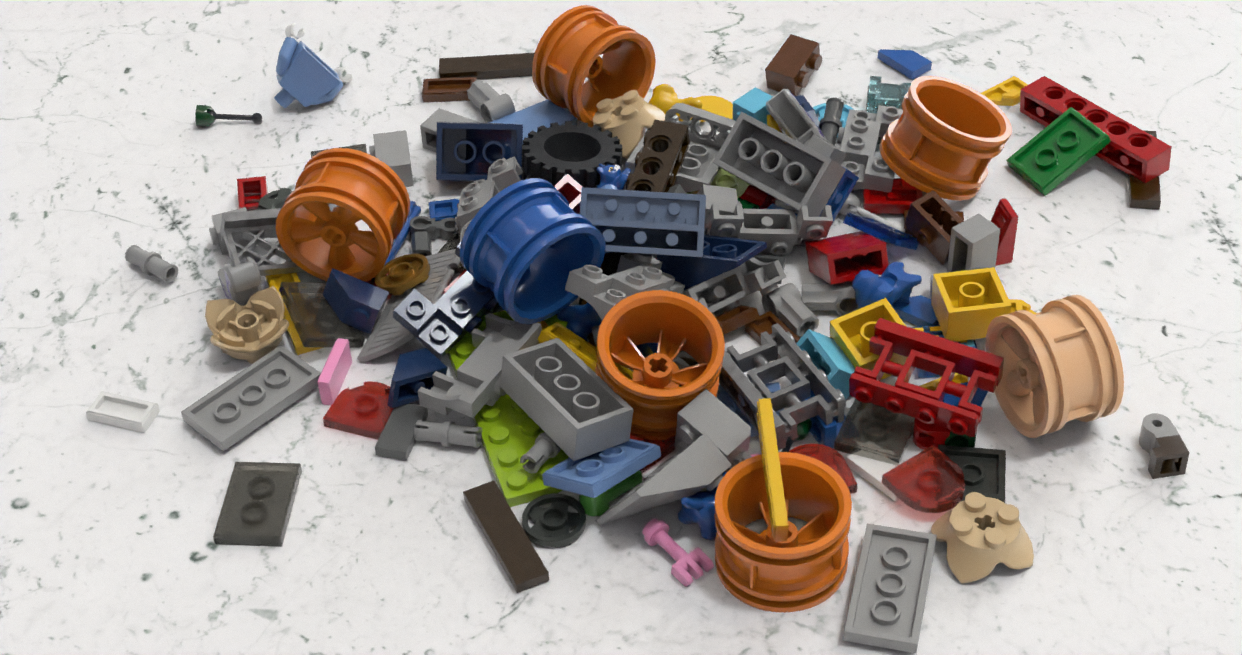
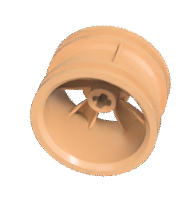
(1056, 365)

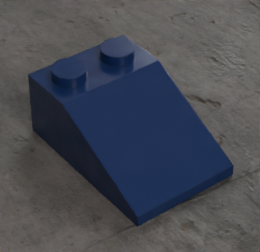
(470, 148)
(719, 256)

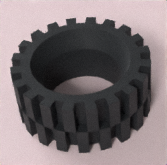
(569, 151)

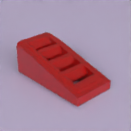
(251, 186)
(1007, 221)

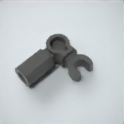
(425, 229)

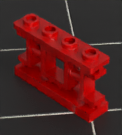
(932, 355)

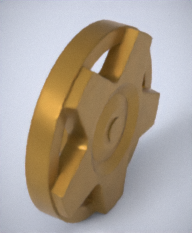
(403, 274)

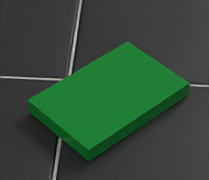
(1058, 151)

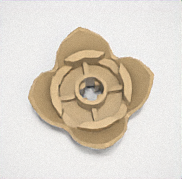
(626, 118)
(250, 329)
(981, 535)

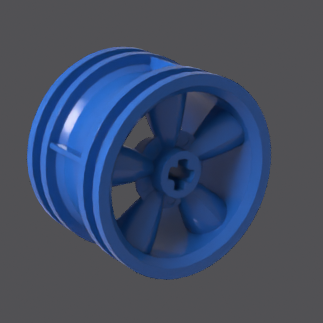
(527, 246)

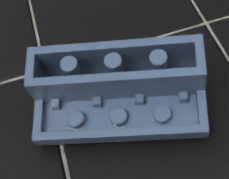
(647, 220)

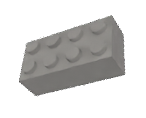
(779, 165)
(566, 398)

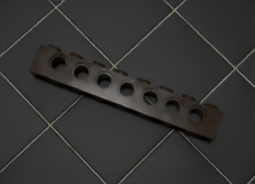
(654, 170)

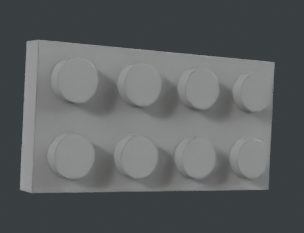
(251, 397)
(890, 588)

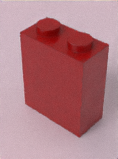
(844, 256)

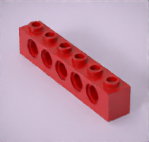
(1129, 148)

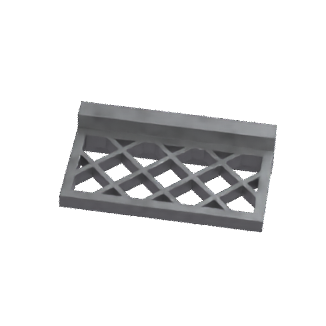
(255, 227)

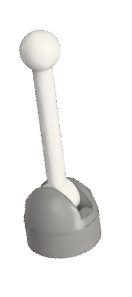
(852, 205)

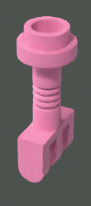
(686, 564)

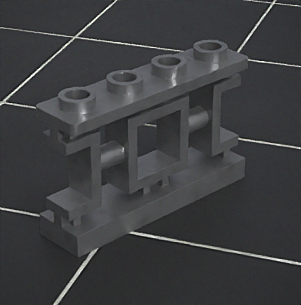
(798, 369)

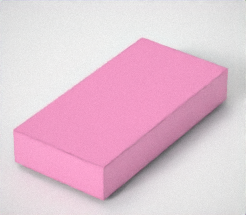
(334, 371)

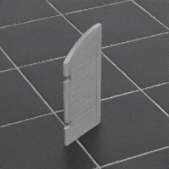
(388, 332)

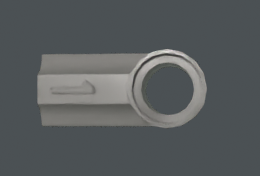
(489, 101)
(829, 297)
(788, 306)

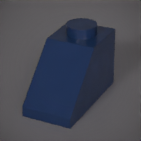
(354, 300)
(411, 373)

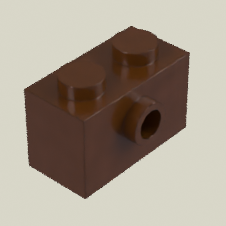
(793, 65)
(932, 224)

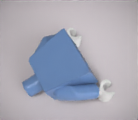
(305, 74)

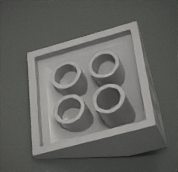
(696, 167)
(678, 477)

